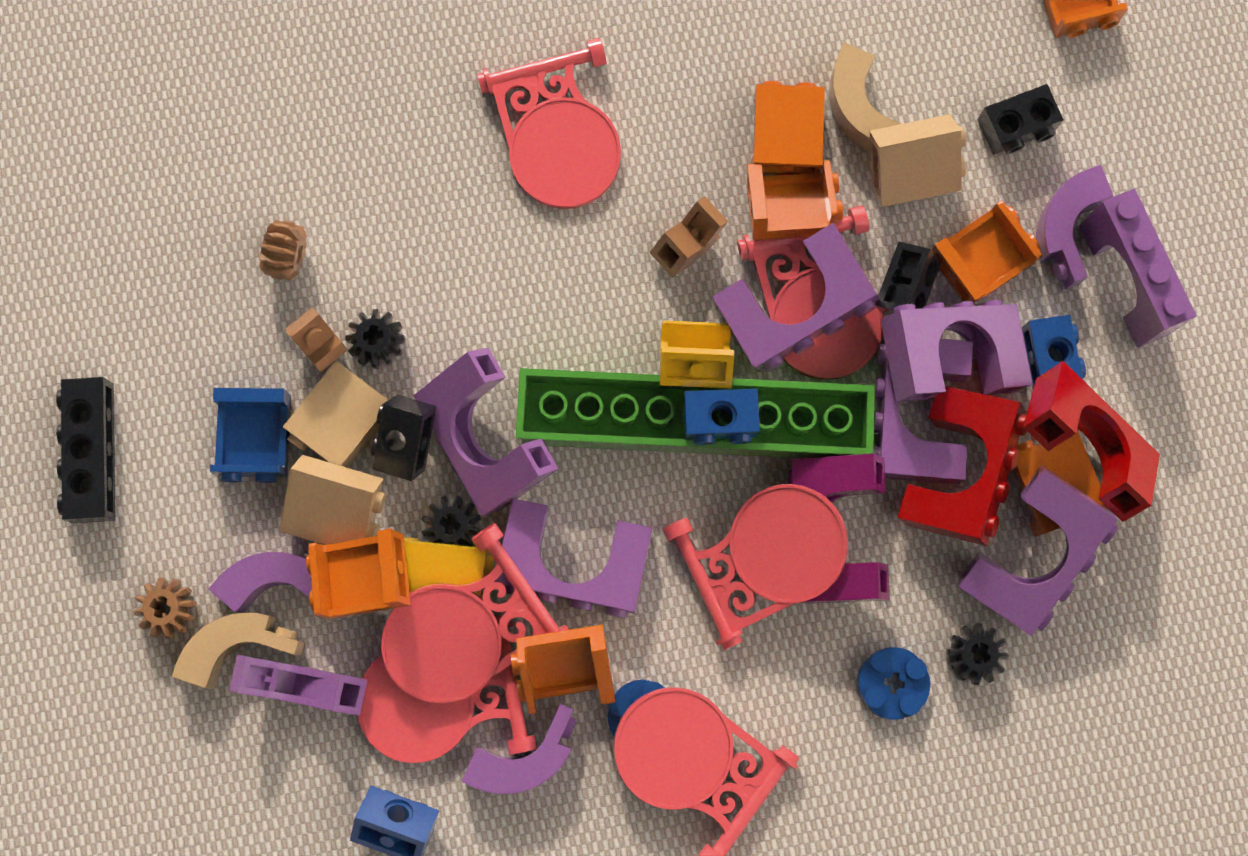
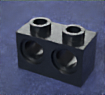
(1016, 113)
(908, 278)

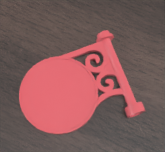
(564, 146)
(802, 297)
(782, 545)
(450, 636)
(423, 730)
(678, 751)

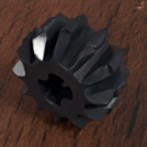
(367, 330)
(462, 518)
(988, 651)

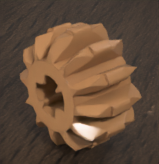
(282, 250)
(155, 617)

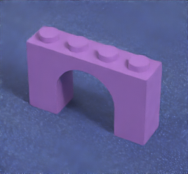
(846, 295)
(1161, 299)
(914, 340)
(905, 454)
(487, 480)
(613, 588)
(1030, 600)

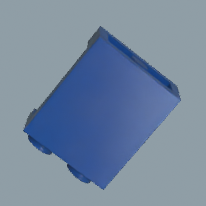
(251, 434)

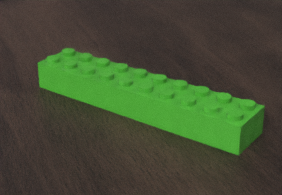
(642, 415)

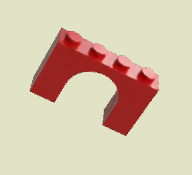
(1129, 463)
(972, 512)

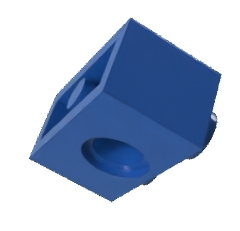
(1055, 333)
(738, 403)
(393, 824)

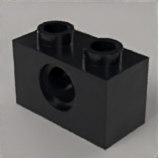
(415, 422)

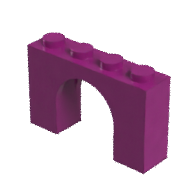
(839, 478)

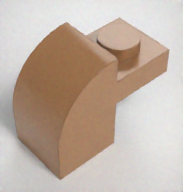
(690, 238)
(316, 339)

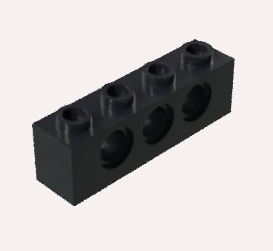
(99, 465)

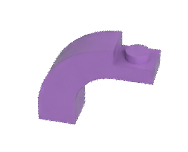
(1057, 220)
(256, 573)
(298, 685)
(510, 776)

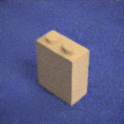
(917, 160)
(336, 417)
(331, 502)

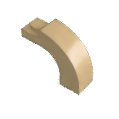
(849, 98)
(210, 646)

